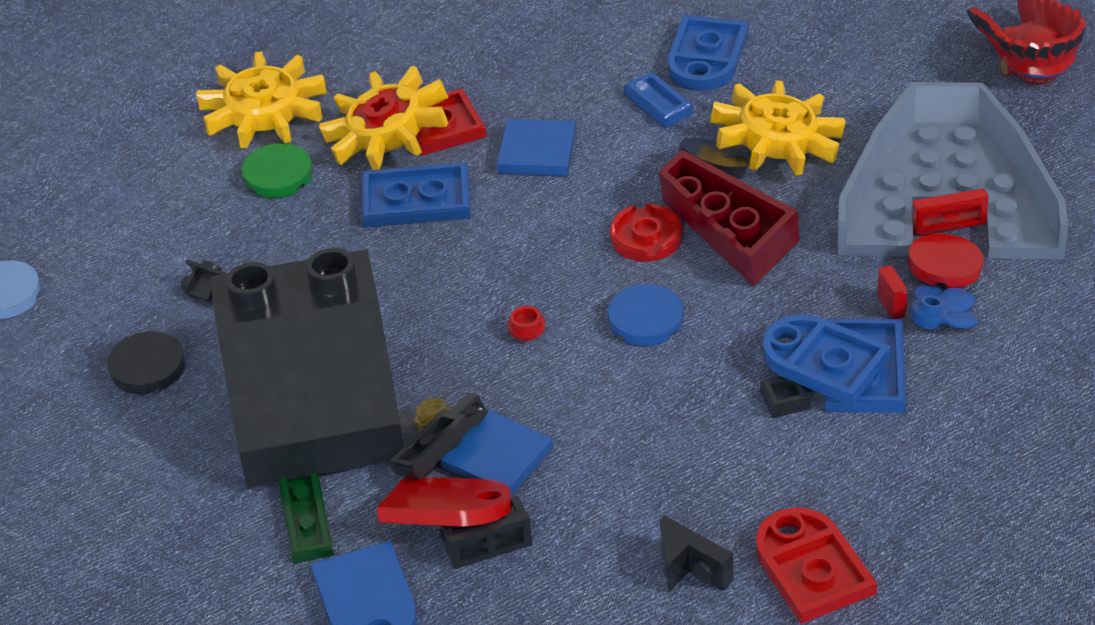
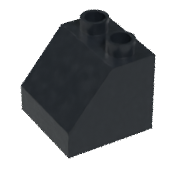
(306, 366)

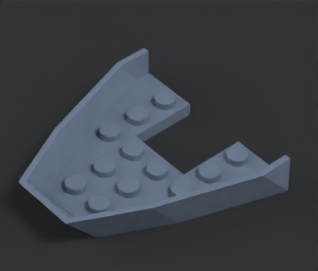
(945, 143)

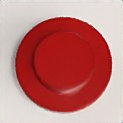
(526, 323)

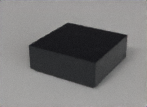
(784, 396)

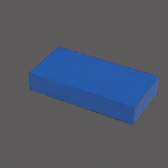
(658, 99)

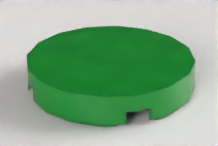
(277, 170)

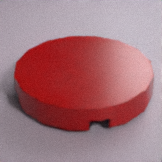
(646, 232)
(945, 260)

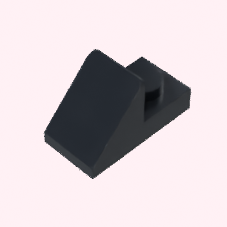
(689, 552)

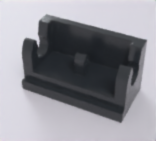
(484, 541)

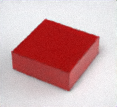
(892, 292)

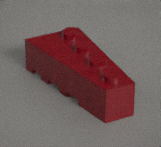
(731, 216)

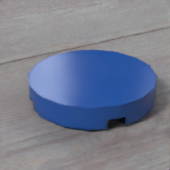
(645, 314)

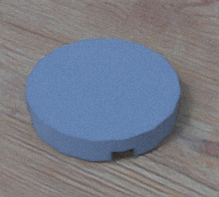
(17, 288)

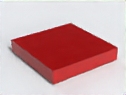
(462, 127)

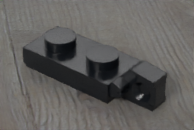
(438, 437)

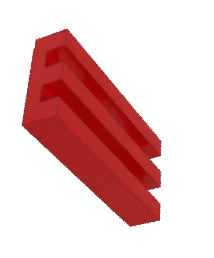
(950, 211)

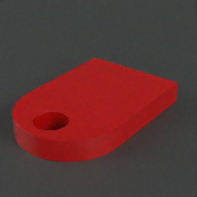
(445, 502)
(813, 567)

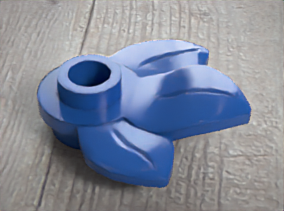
(935, 306)

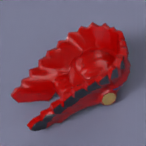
(1040, 45)

